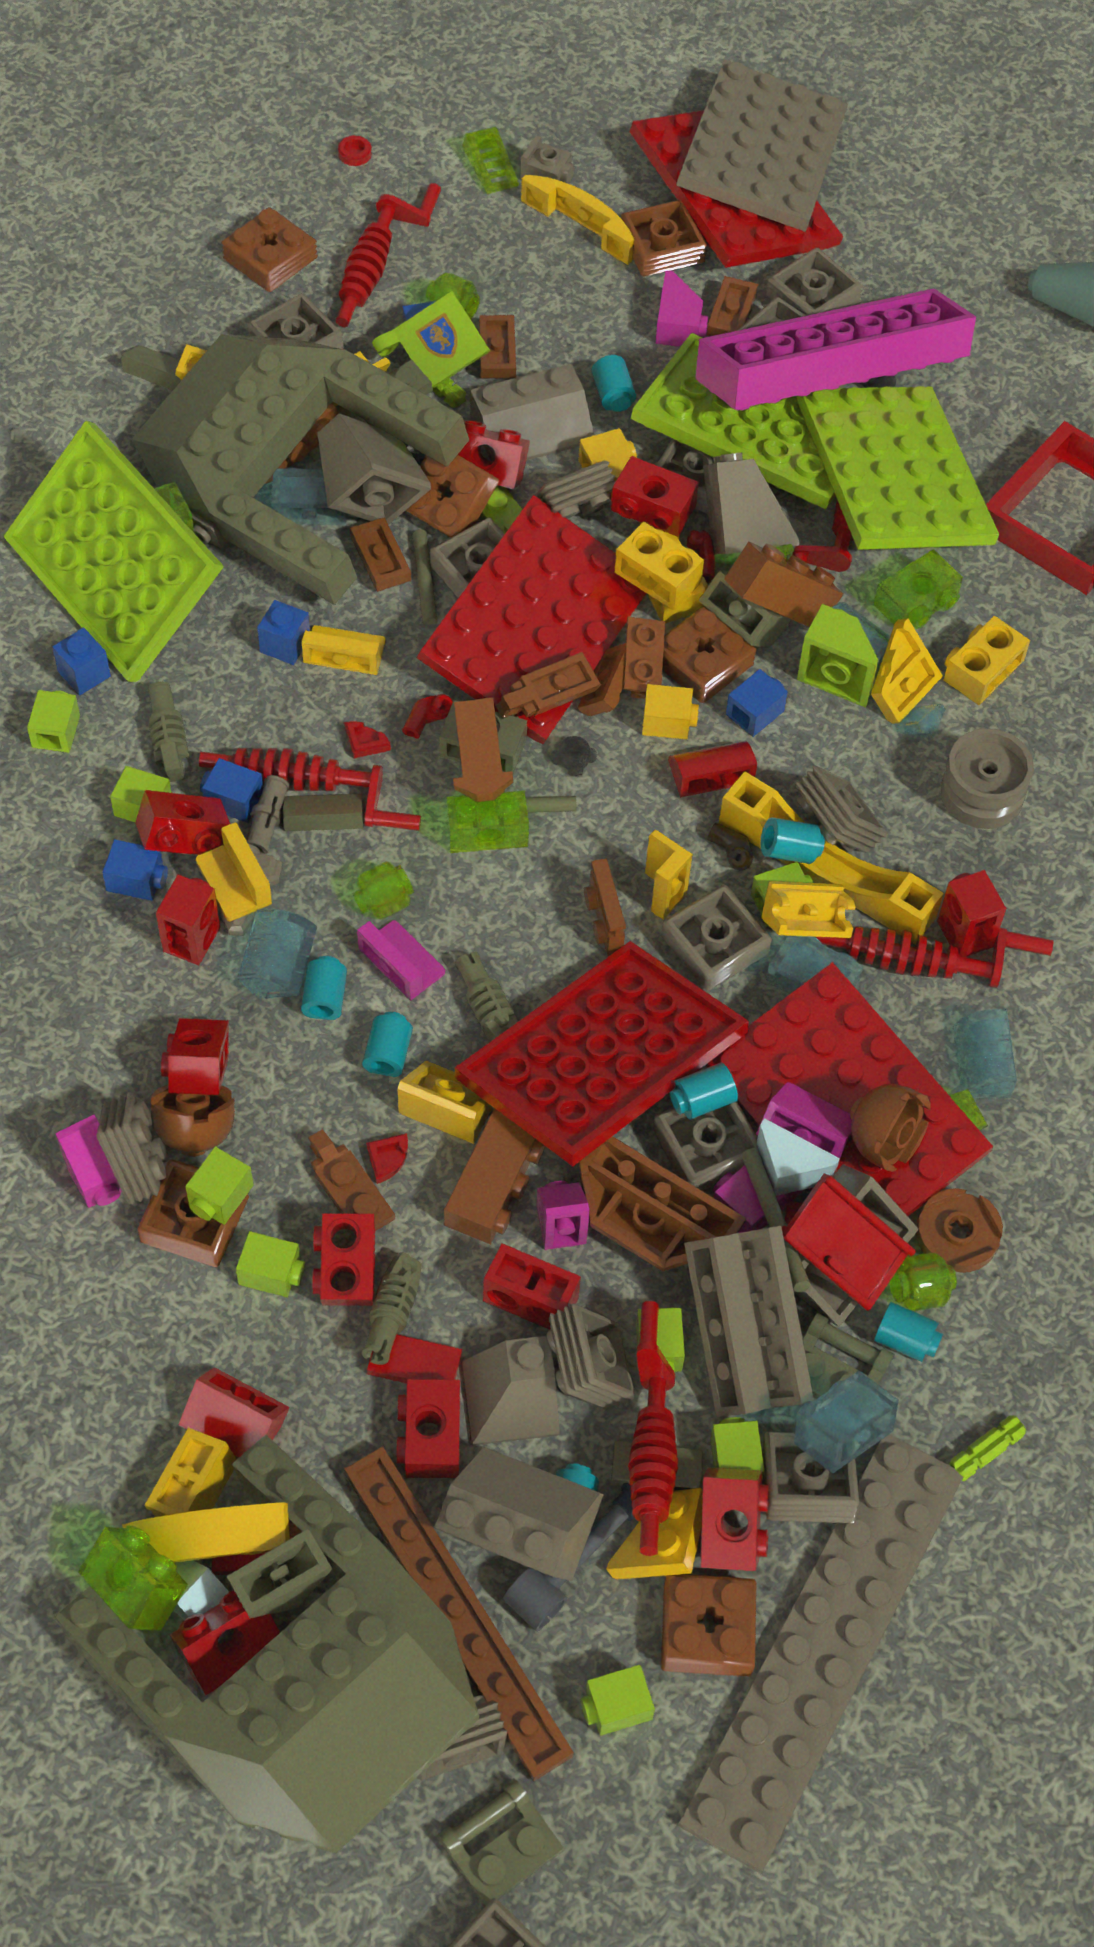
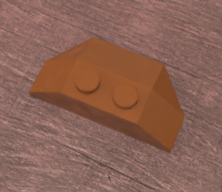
(649, 1206)

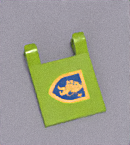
(437, 340)

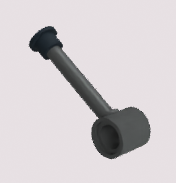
(538, 1595)

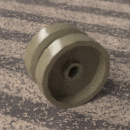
(986, 778)

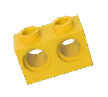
(659, 565)
(985, 659)

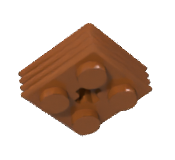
(664, 238)
(269, 249)
(471, 493)
(721, 658)
(171, 1230)
(686, 1643)

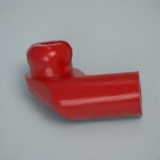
(703, 544)
(426, 711)

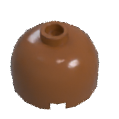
(192, 1120)
(889, 1124)

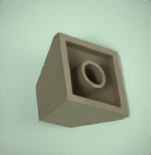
(512, 1392)

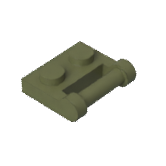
(826, 1369)
(511, 1855)

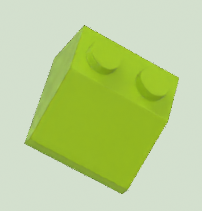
(838, 656)

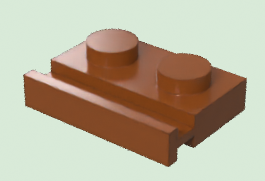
(603, 899)

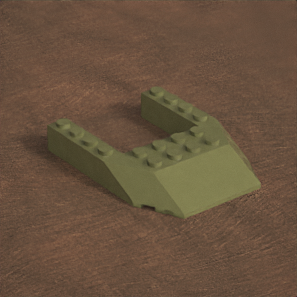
(244, 416)
(330, 1708)

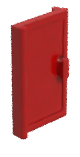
(858, 1243)

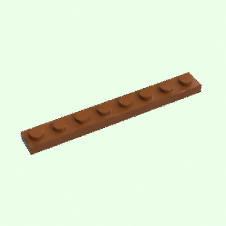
(481, 1646)

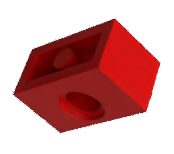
(509, 449)
(654, 496)
(180, 822)
(196, 1056)
(436, 1403)
(729, 1546)
(216, 1662)

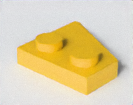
(904, 673)
(676, 1542)

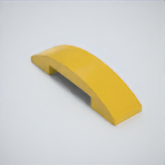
(550, 194)
(217, 1531)

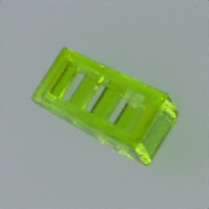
(486, 139)

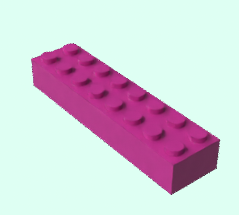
(834, 348)

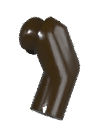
(736, 846)

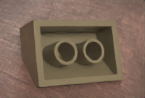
(541, 406)
(825, 1294)
(520, 1513)

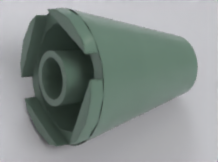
(1066, 288)

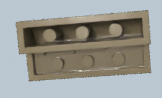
(749, 1322)

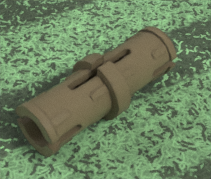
(267, 813)

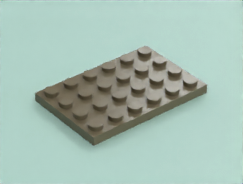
(763, 145)

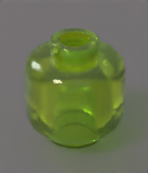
(461, 287)
(383, 890)
(923, 1282)

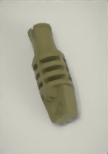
(167, 731)
(485, 997)
(392, 1306)

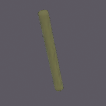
(774, 1214)

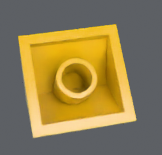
(439, 1100)

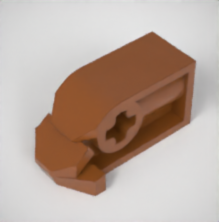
(479, 751)

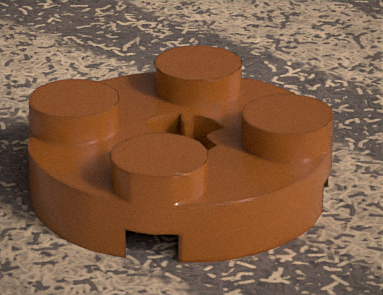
(967, 1210)

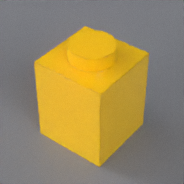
(669, 711)

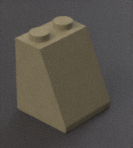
(368, 470)
(743, 507)

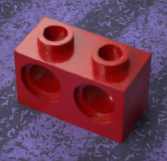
(971, 913)
(188, 919)
(356, 1259)
(529, 1286)

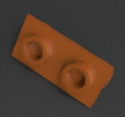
(643, 655)

